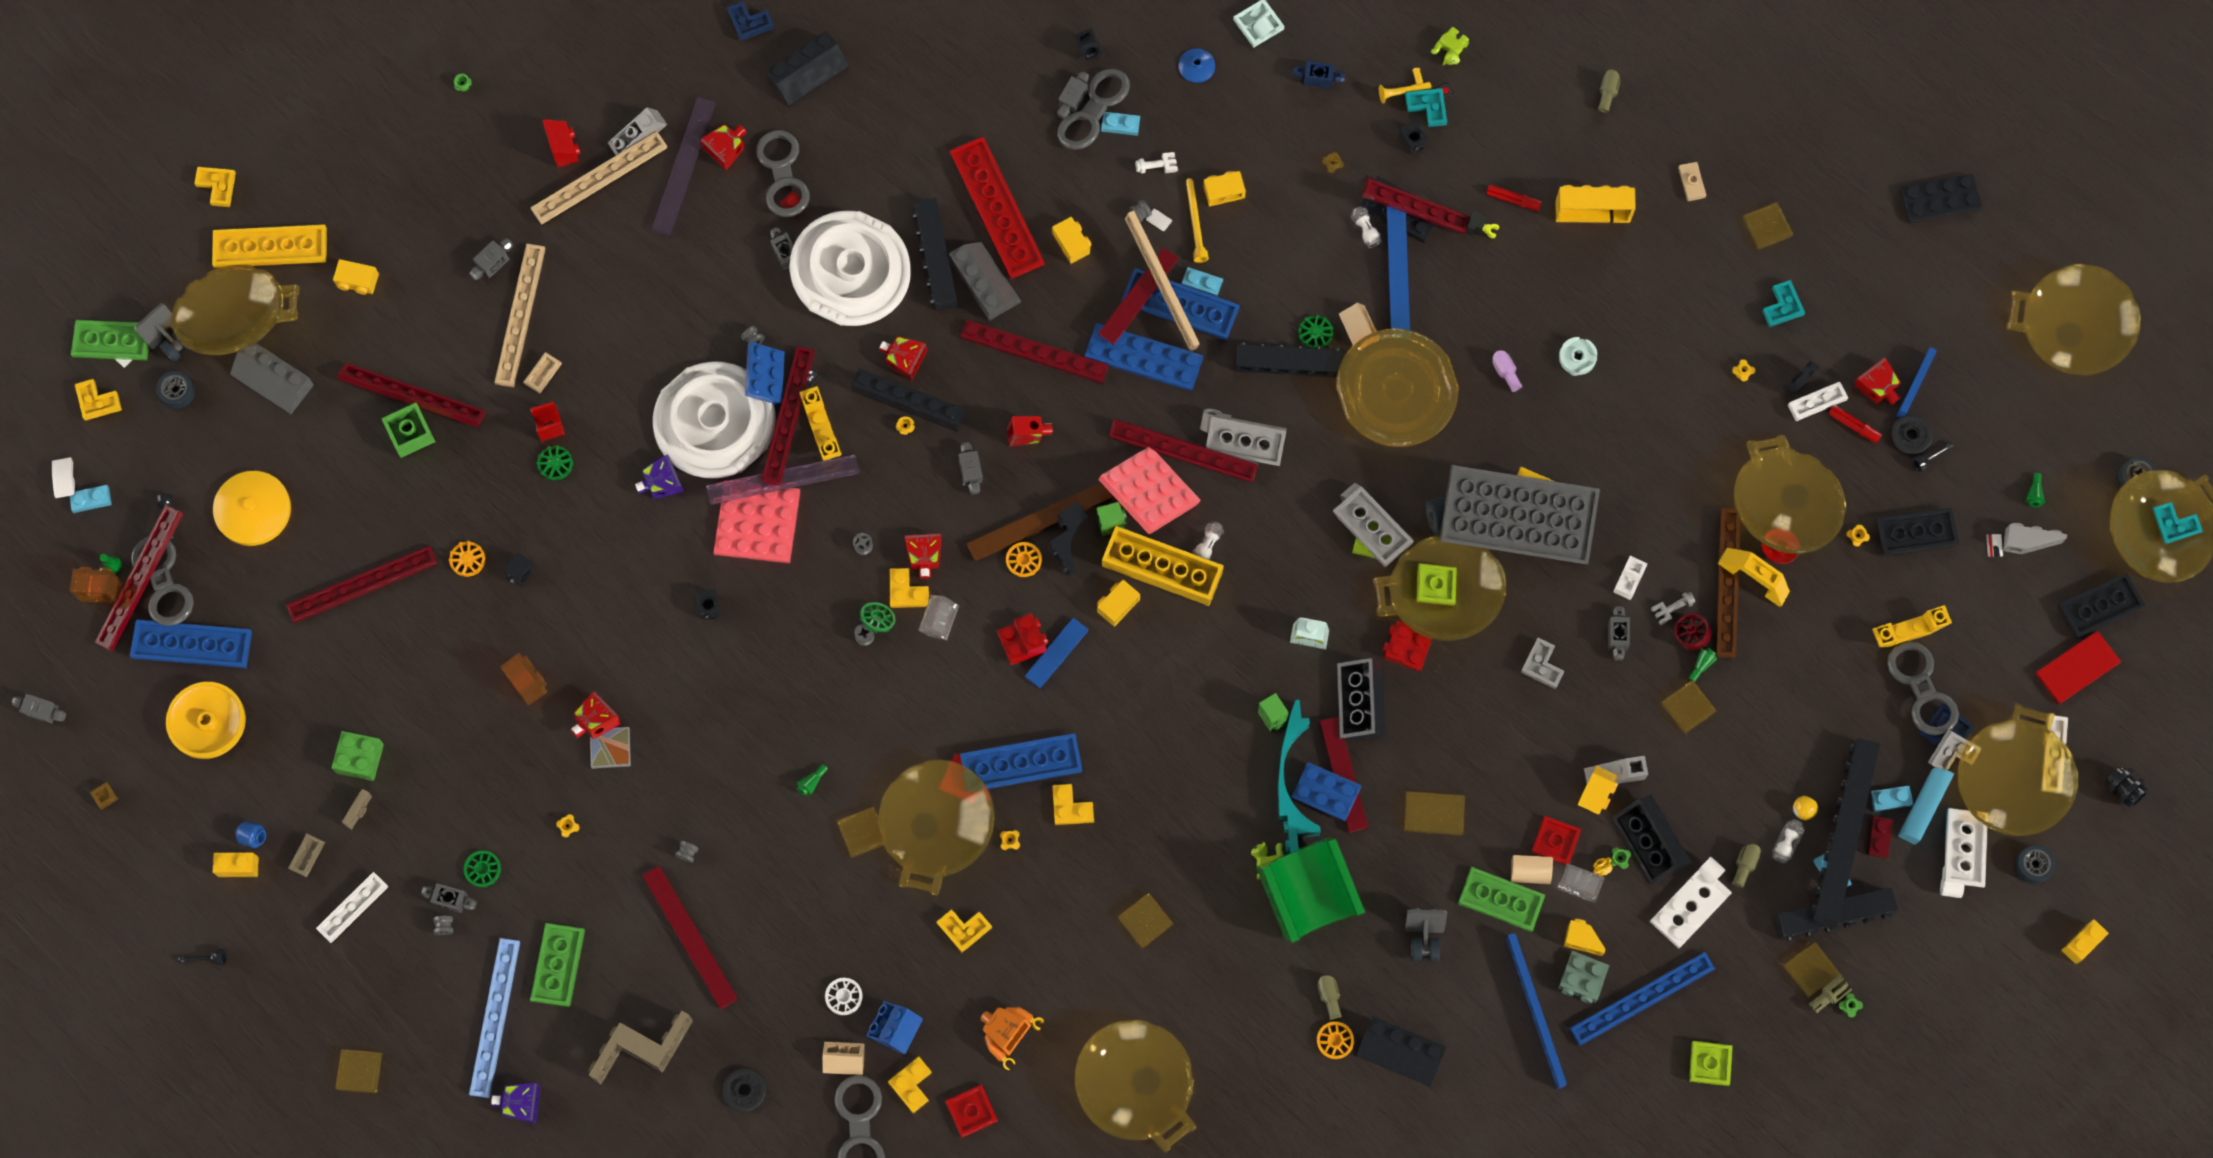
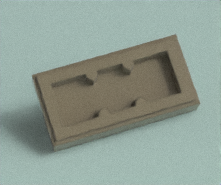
(357, 809)
(306, 855)

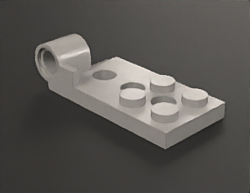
(1217, 423)
(1357, 498)

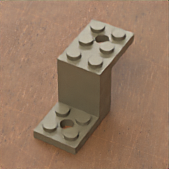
(640, 1047)

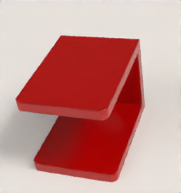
(544, 414)

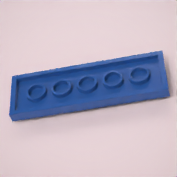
(1202, 310)
(1147, 358)
(191, 644)
(1025, 761)

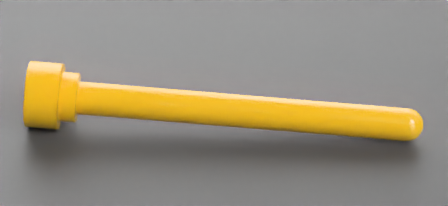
(1199, 254)

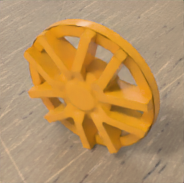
(467, 558)
(1023, 559)
(1335, 1040)

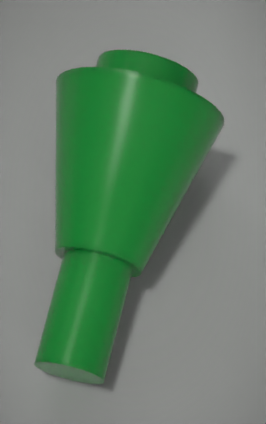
(2035, 496)
(111, 562)
(1705, 659)
(808, 784)

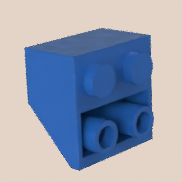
(894, 1027)

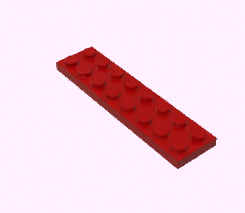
(997, 208)

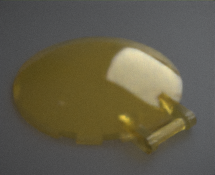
(231, 309)
(2079, 319)
(1788, 498)
(2137, 532)
(1478, 590)
(2018, 775)
(935, 821)
(1135, 1082)

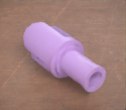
(1506, 369)

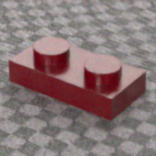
(1880, 837)

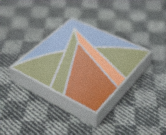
(611, 749)

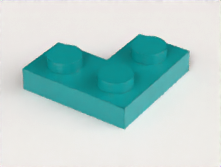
(1432, 102)
(1788, 305)
(2172, 528)

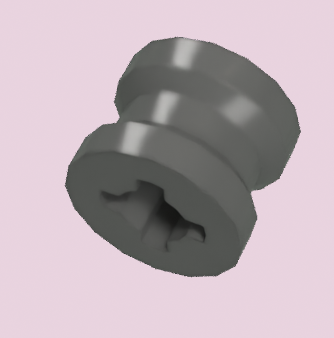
(1142, 210)
(751, 335)
(861, 540)
(864, 638)
(686, 851)
(443, 925)

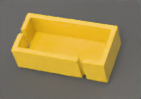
(1594, 204)

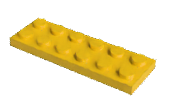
(270, 246)

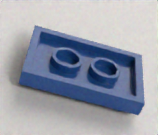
(764, 373)
(1326, 791)

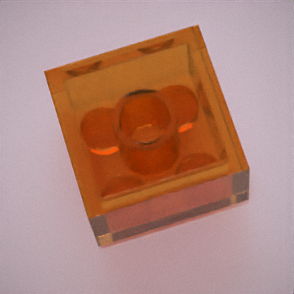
(95, 585)
(524, 679)

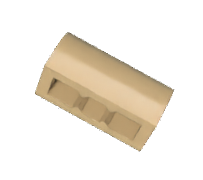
(1357, 322)
(1531, 869)
(843, 1058)

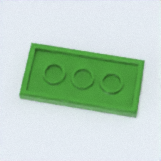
(108, 340)
(1501, 899)
(557, 965)

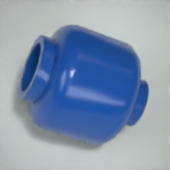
(250, 834)

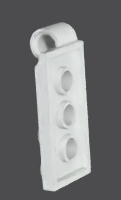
(1953, 875)
(1705, 877)

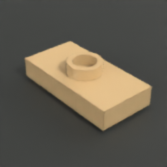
(1692, 181)
(542, 372)

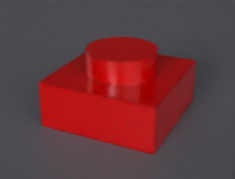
(790, 200)

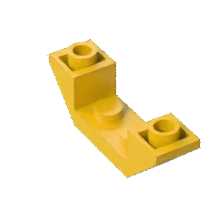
(820, 423)
(1759, 570)
(1892, 635)

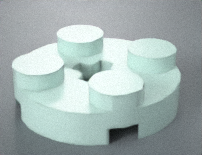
(1581, 346)

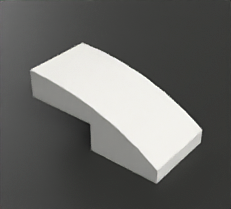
(63, 477)
(1630, 577)

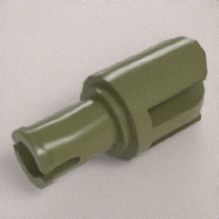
(1608, 89)
(1746, 863)
(1329, 993)
(1831, 993)

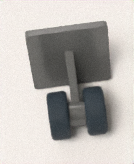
(156, 328)
(1426, 922)

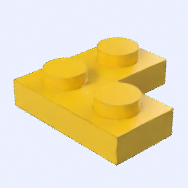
(220, 181)
(96, 405)
(902, 594)
(1068, 812)
(964, 934)
(906, 1084)

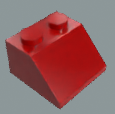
(561, 142)

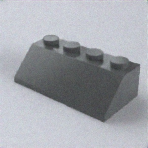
(984, 279)
(271, 377)

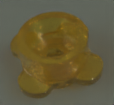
(1333, 157)

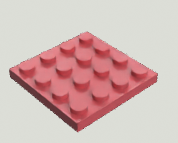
(1149, 490)
(758, 526)

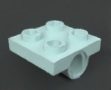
(1258, 23)

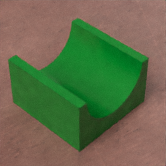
(1309, 888)

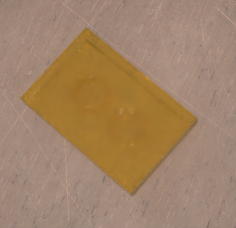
(1434, 813)

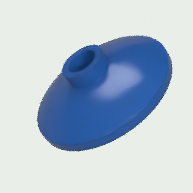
(1196, 73)

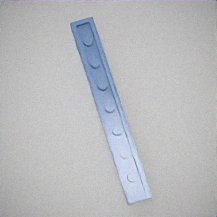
(494, 1018)

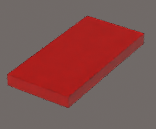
(2078, 667)

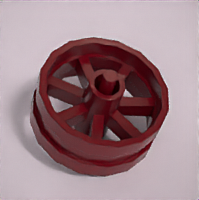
(1692, 631)

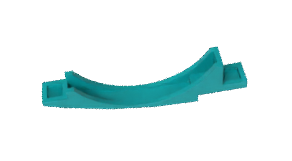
(1296, 824)

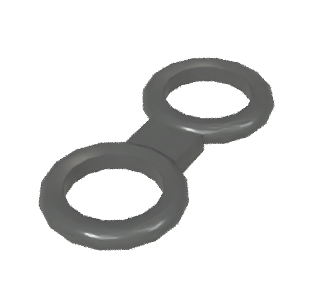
(1093, 109)
(782, 173)
(163, 584)
(1923, 688)
(860, 1123)

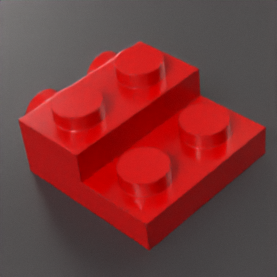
(1023, 639)
(1406, 647)

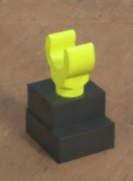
(1477, 225)

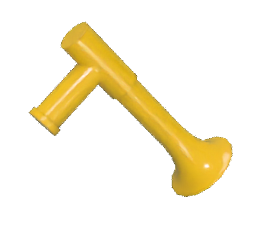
(1385, 93)

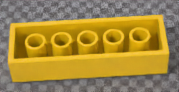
(1162, 565)

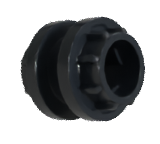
(2126, 787)

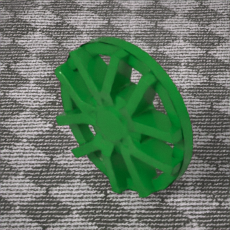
(1315, 331)
(554, 462)
(877, 617)
(482, 868)

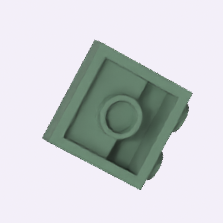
(1583, 977)

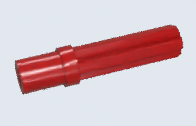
(1512, 197)
(1863, 429)

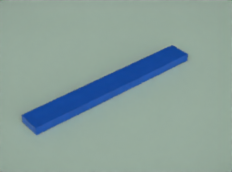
(1398, 269)
(1641, 999)
(1536, 1011)

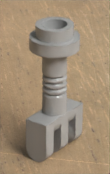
(1687, 599)

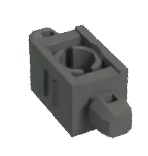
(1073, 94)
(777, 242)
(491, 259)
(970, 468)
(1623, 644)
(39, 708)
(461, 902)

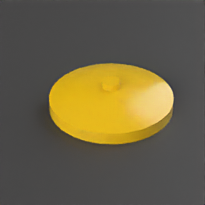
(251, 508)
(205, 720)

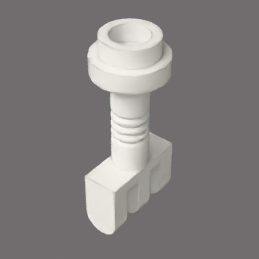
(1167, 164)

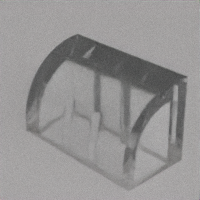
(938, 617)
(1580, 883)

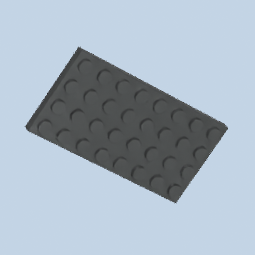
(1519, 514)

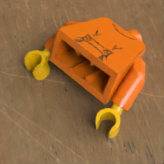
(1006, 1029)

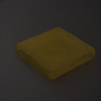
(1767, 226)
(1688, 707)
(861, 832)
(1145, 920)
(1811, 969)
(358, 1071)

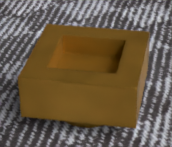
(104, 795)

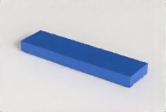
(1916, 382)
(1056, 653)

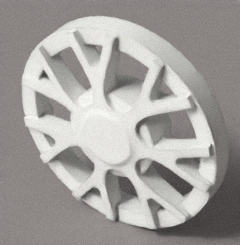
(843, 996)

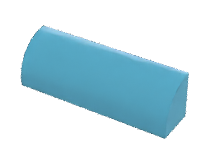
(1925, 805)

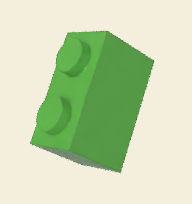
(1109, 517)
(1273, 713)

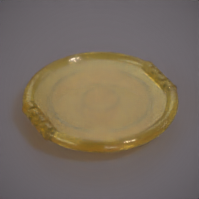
(1397, 387)

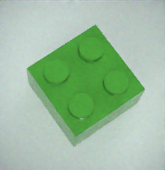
(408, 430)
(357, 756)

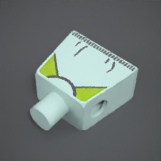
(1310, 633)

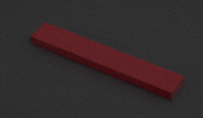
(1415, 206)
(1135, 300)
(1342, 766)

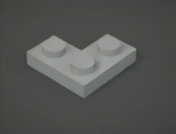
(1537, 666)
(1947, 750)

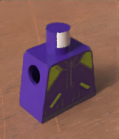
(660, 479)
(519, 1102)

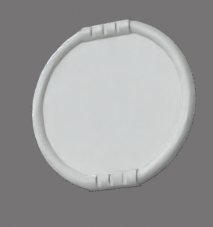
(850, 268)
(710, 422)

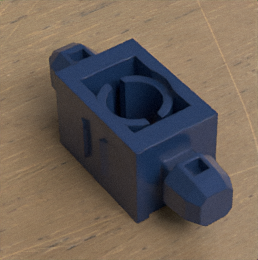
(1318, 67)

